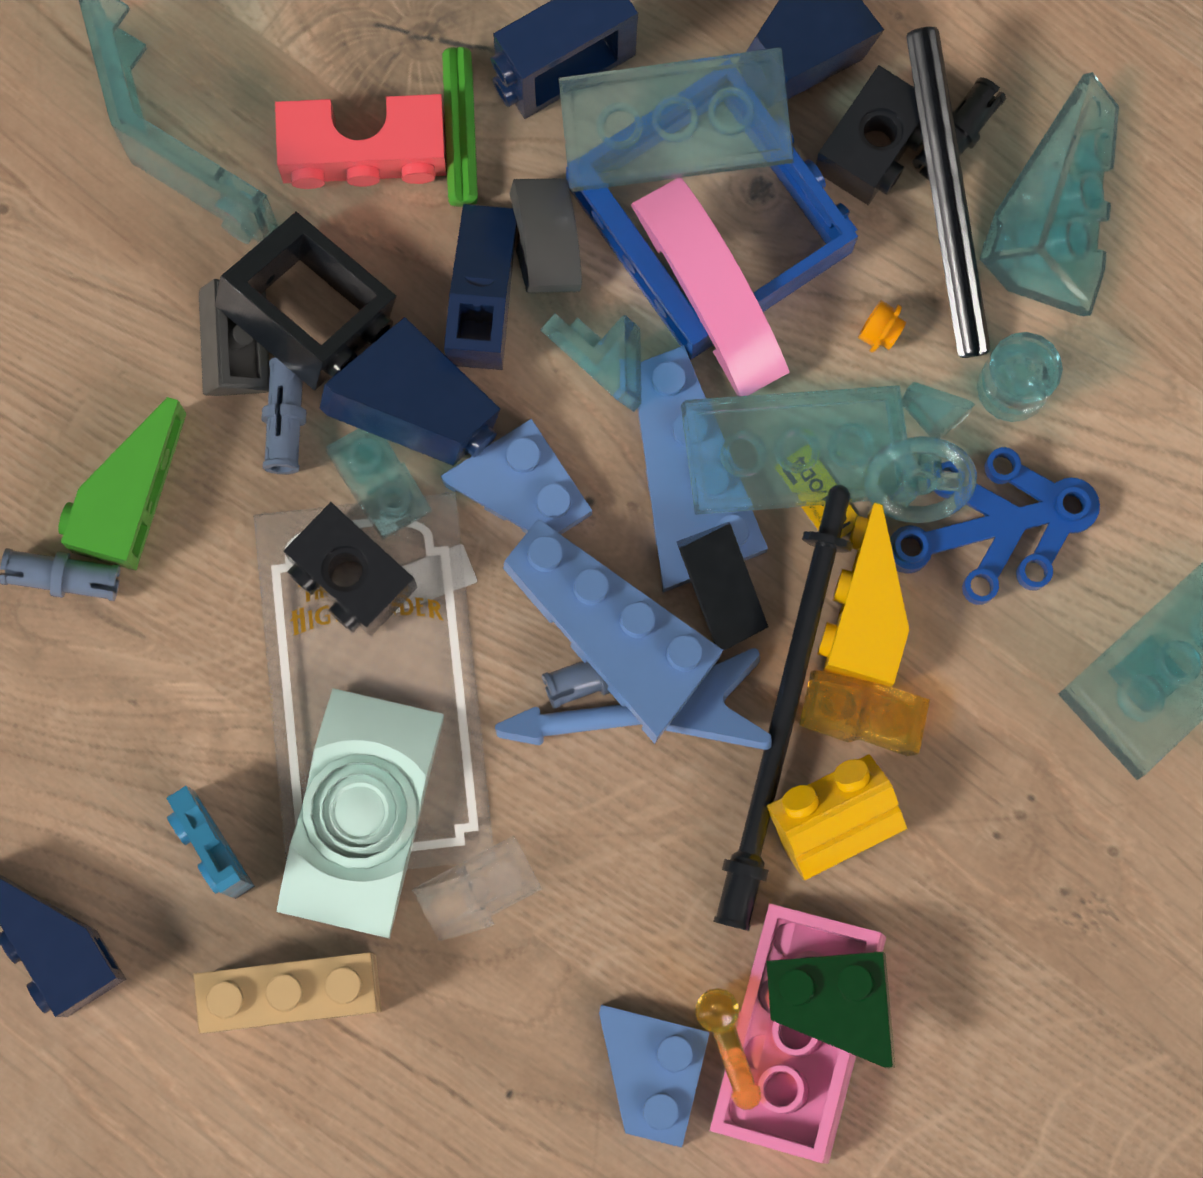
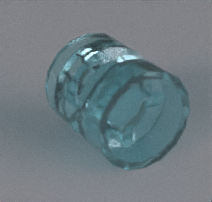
(1019, 376)

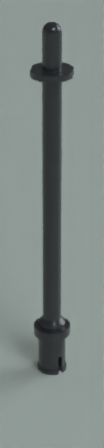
(746, 865)

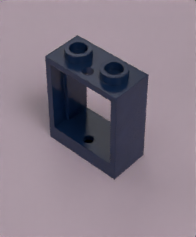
(560, 42)

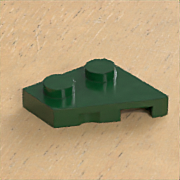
(836, 1002)

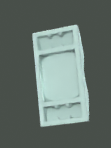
(359, 813)

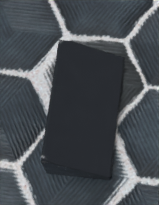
(722, 585)

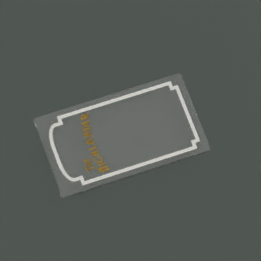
(413, 659)

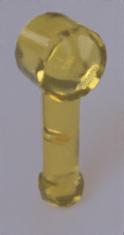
(719, 1013)

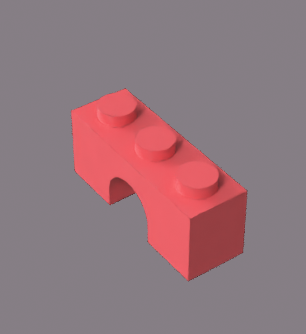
(405, 148)

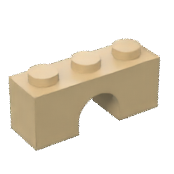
(287, 992)

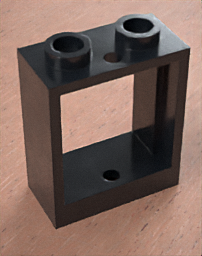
(292, 241)

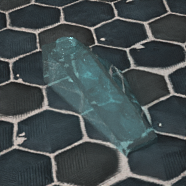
(1051, 217)

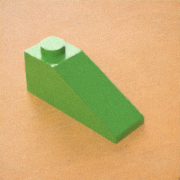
(121, 496)

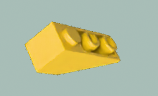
(872, 615)

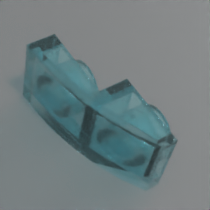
(378, 481)

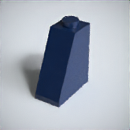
(817, 38)
(412, 397)

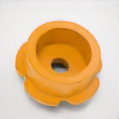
(882, 326)

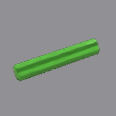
(459, 126)

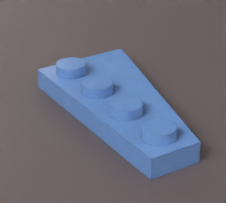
(665, 385)
(627, 637)

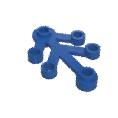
(1005, 524)

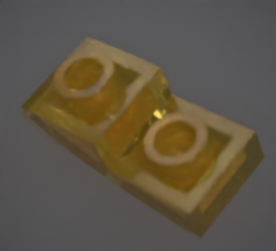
(864, 711)

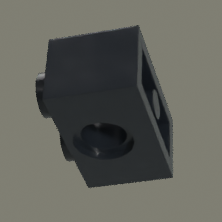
(850, 159)
(337, 539)

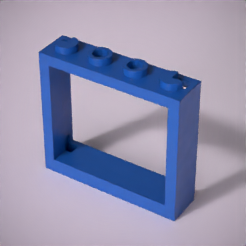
(805, 186)

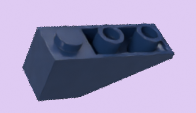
(481, 287)
(59, 952)

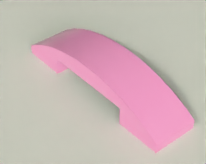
(713, 286)

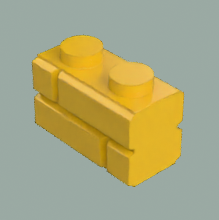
(837, 816)

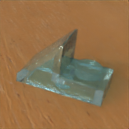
(608, 360)

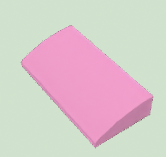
(798, 1075)

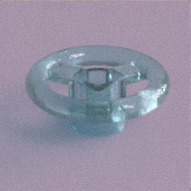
(920, 473)

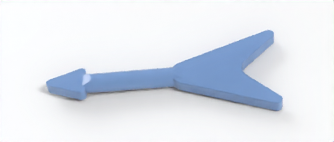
(701, 716)

